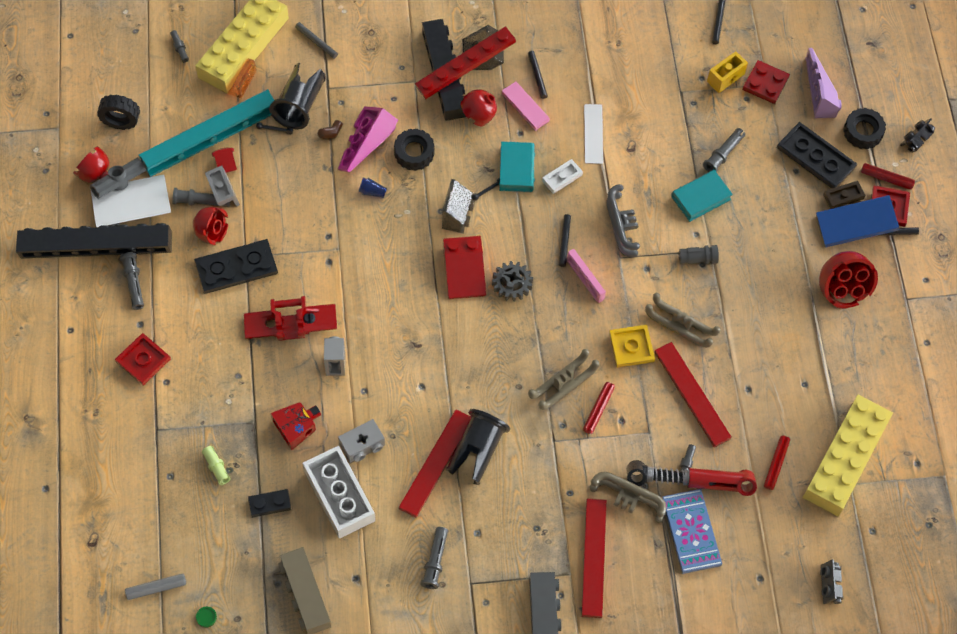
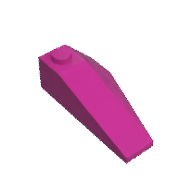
(371, 130)

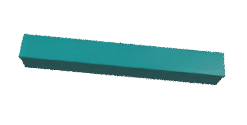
(207, 133)

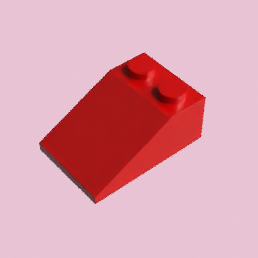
(464, 267)

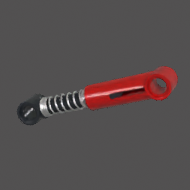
(694, 478)

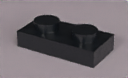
(269, 503)

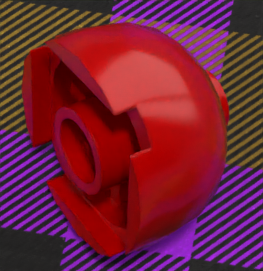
(479, 106)
(93, 166)
(210, 225)

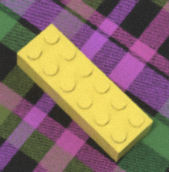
(241, 40)
(848, 455)

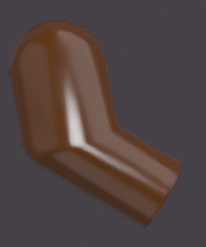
(330, 132)

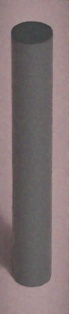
(316, 40)

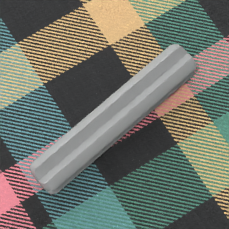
(155, 586)

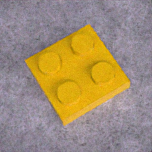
(631, 346)

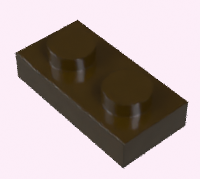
(844, 194)

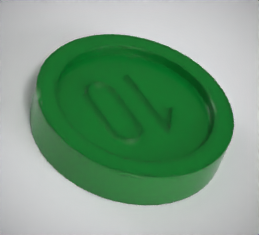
(206, 617)

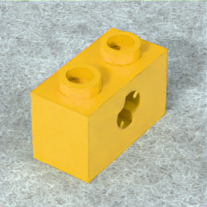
(727, 72)

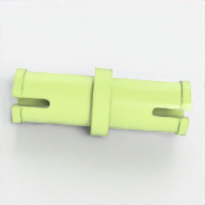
(216, 465)

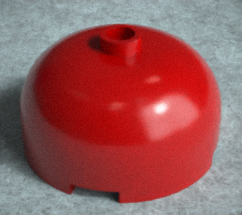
(846, 274)

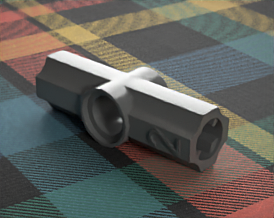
(117, 178)

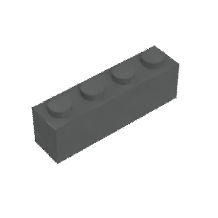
(544, 603)

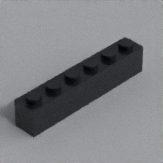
(440, 53)

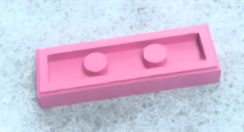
(525, 106)
(586, 276)

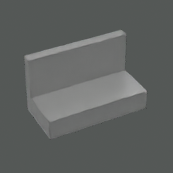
(221, 186)

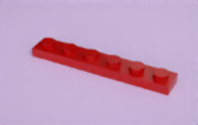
(465, 62)

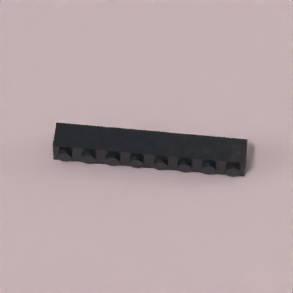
(94, 241)

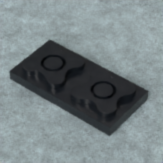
(816, 155)
(236, 266)

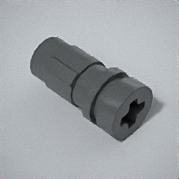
(698, 255)

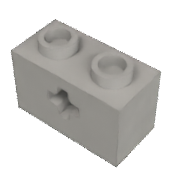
(334, 356)
(367, 433)

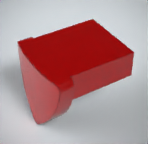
(225, 157)

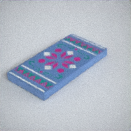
(692, 531)

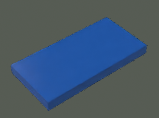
(857, 221)

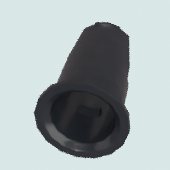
(297, 99)
(481, 439)

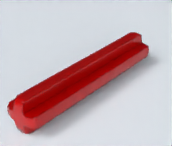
(888, 176)
(598, 408)
(777, 462)

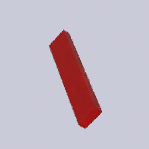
(693, 394)
(435, 464)
(594, 558)

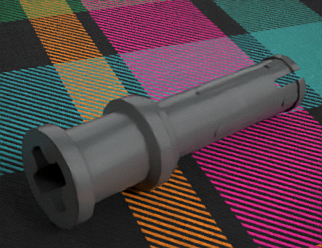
(720, 155)
(191, 197)
(131, 272)
(433, 567)

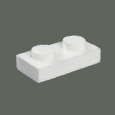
(562, 176)

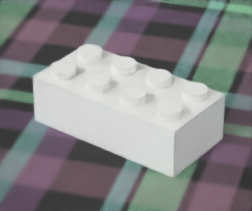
(339, 492)

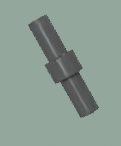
(179, 46)
(687, 462)

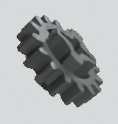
(510, 273)

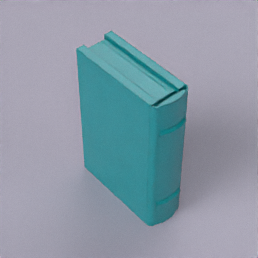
(517, 166)
(701, 195)

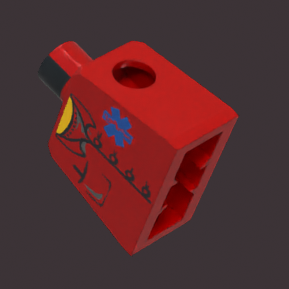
(295, 423)

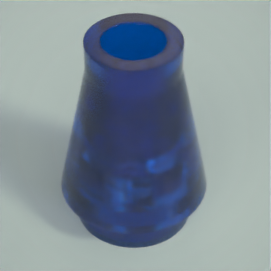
(372, 188)

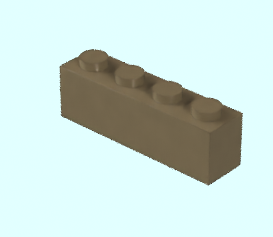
(305, 591)

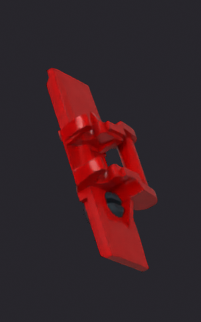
(291, 326)

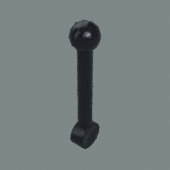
(259, 125)
(476, 196)

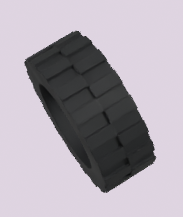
(122, 104)
(869, 116)
(410, 136)

